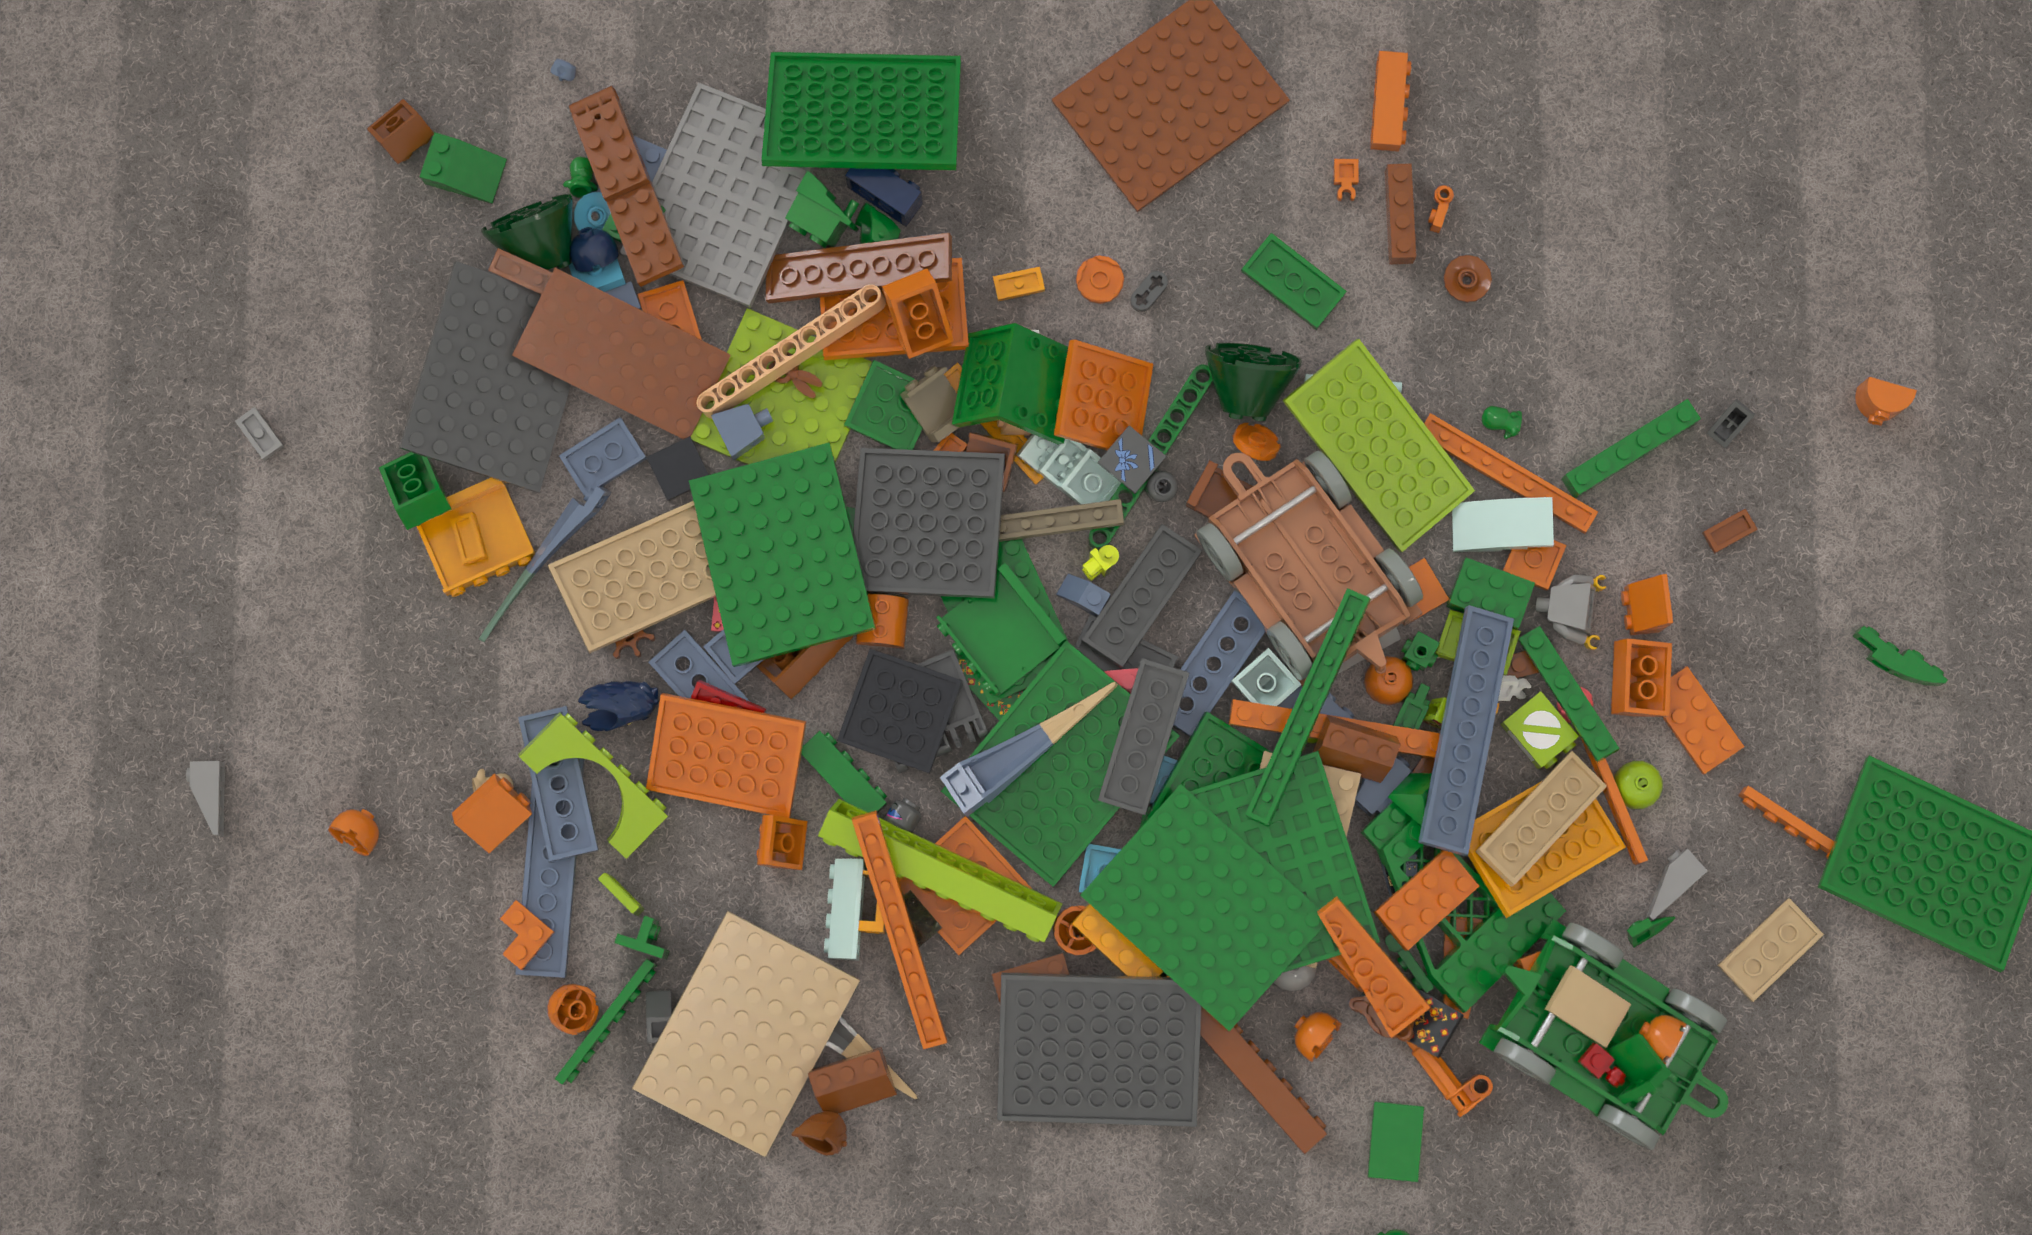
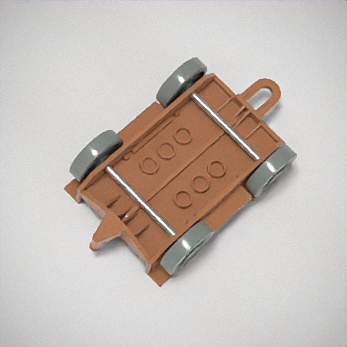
(1297, 551)

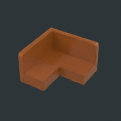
(987, 444)

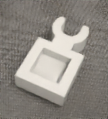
(1512, 687)

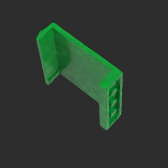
(1002, 634)

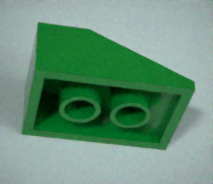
(462, 168)

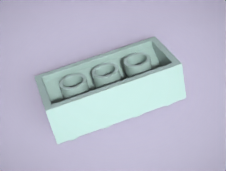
(846, 909)

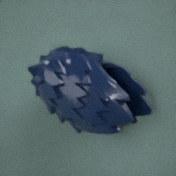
(618, 704)

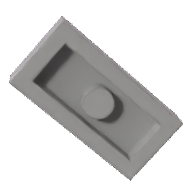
(259, 433)

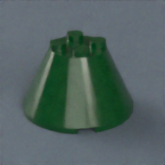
(536, 232)
(1250, 377)

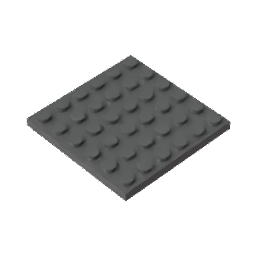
(929, 521)

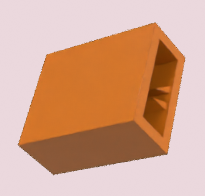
(492, 812)

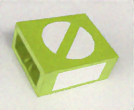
(1540, 731)

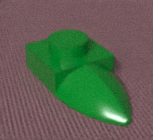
(1646, 929)

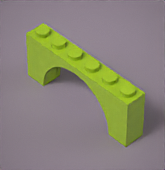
(563, 741)

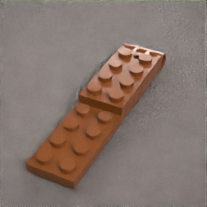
(626, 185)

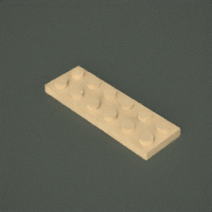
(1541, 819)

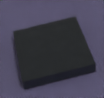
(677, 466)

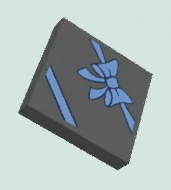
(1132, 459)

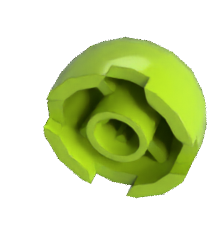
(1632, 791)

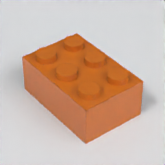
(918, 313)

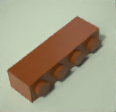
(1400, 214)

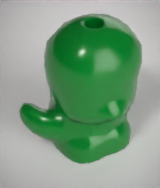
(581, 177)
(1501, 419)

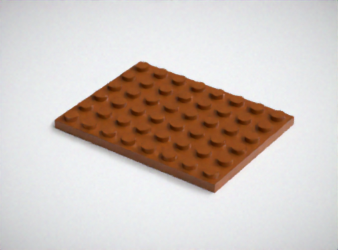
(1170, 101)

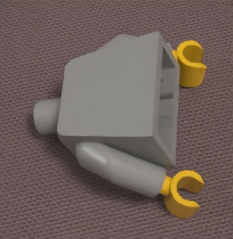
(1572, 607)

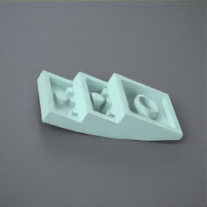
(1070, 469)
(1503, 524)

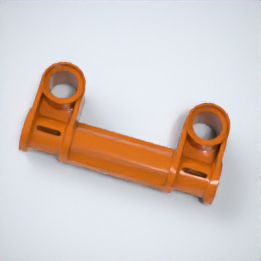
(1449, 1083)

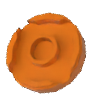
(1100, 279)
(1256, 441)

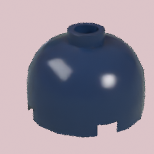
(592, 248)

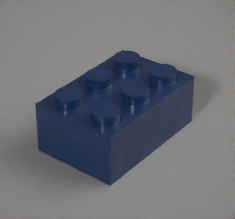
(886, 192)

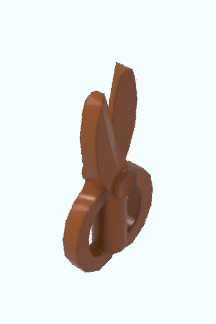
(800, 379)

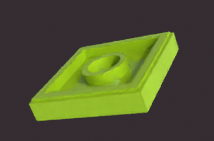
(621, 894)

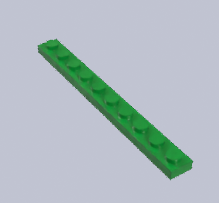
(1308, 707)

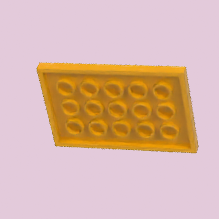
(1579, 848)

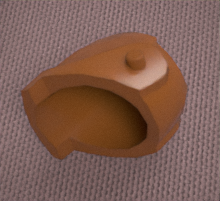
(823, 1133)

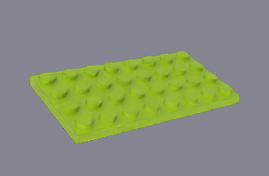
(1379, 445)

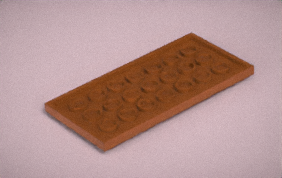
(620, 354)

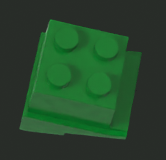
(818, 214)

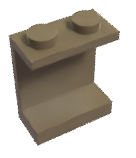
(932, 403)

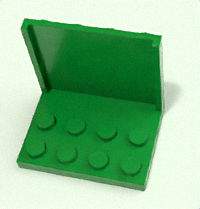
(1012, 379)

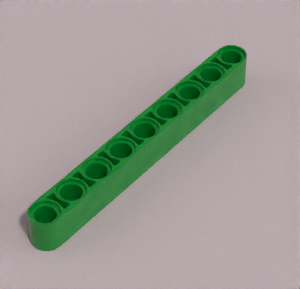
(1167, 426)

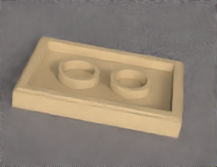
(1588, 1006)

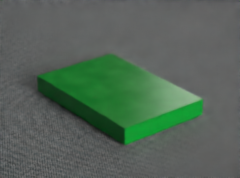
(1395, 1141)

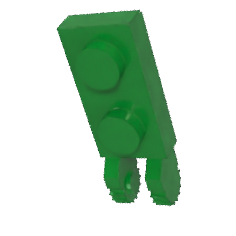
(1407, 961)

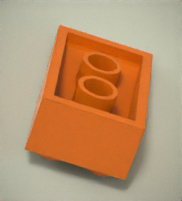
(1647, 605)

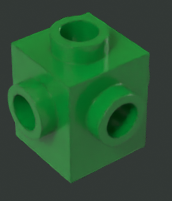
(1420, 643)

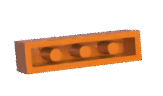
(1389, 101)

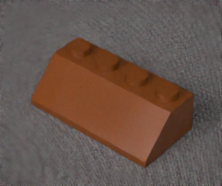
(795, 669)

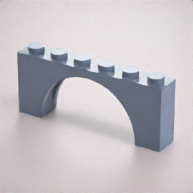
(1371, 793)

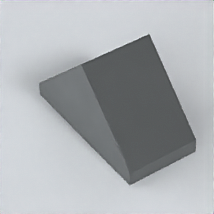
(1730, 423)

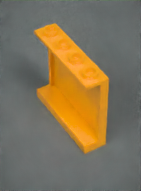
(500, 530)

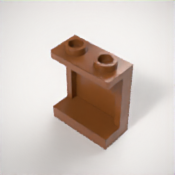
(1212, 491)

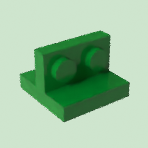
(648, 932)

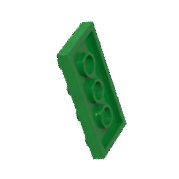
(1293, 281)

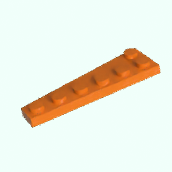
(1383, 983)

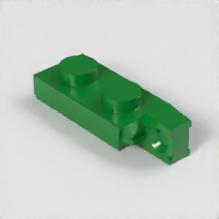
(1413, 709)

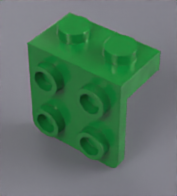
(1641, 1068)

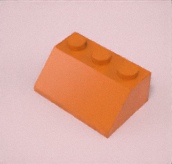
(1641, 678)

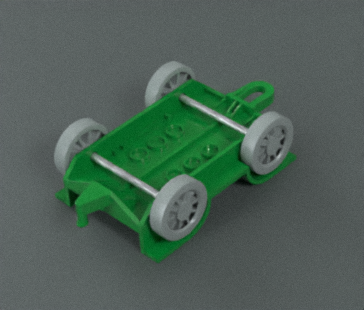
(1550, 1048)

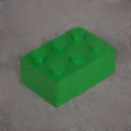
(414, 489)
(1490, 590)

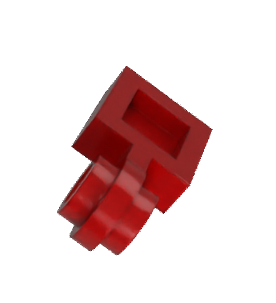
(1597, 1062)

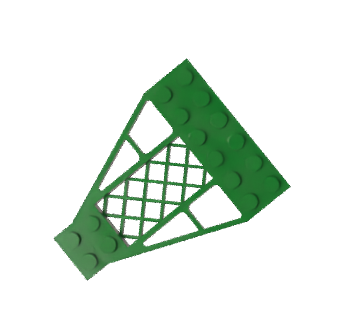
(1472, 964)

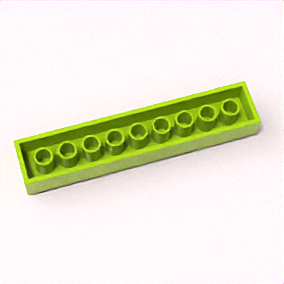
(949, 875)

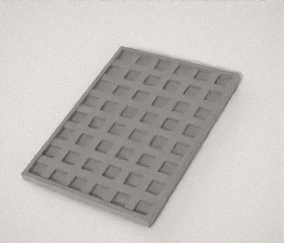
(721, 199)

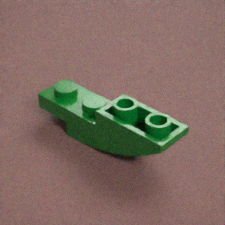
(1906, 666)

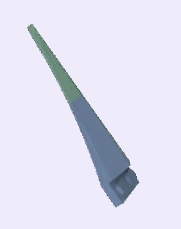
(570, 521)

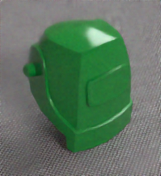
(875, 225)

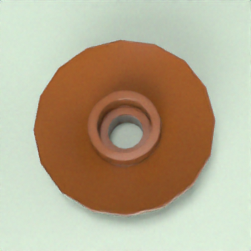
(1469, 267)

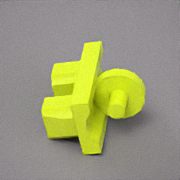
(1100, 562)

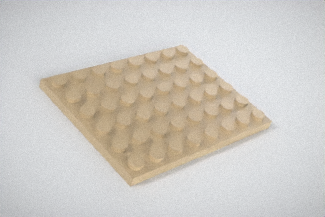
(746, 1033)

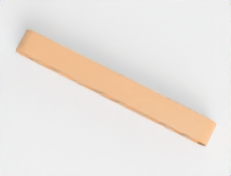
(803, 351)

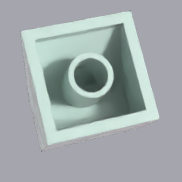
(1266, 680)

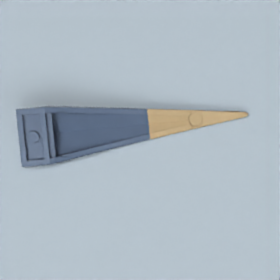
(991, 771)

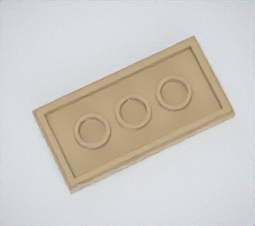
(1770, 950)

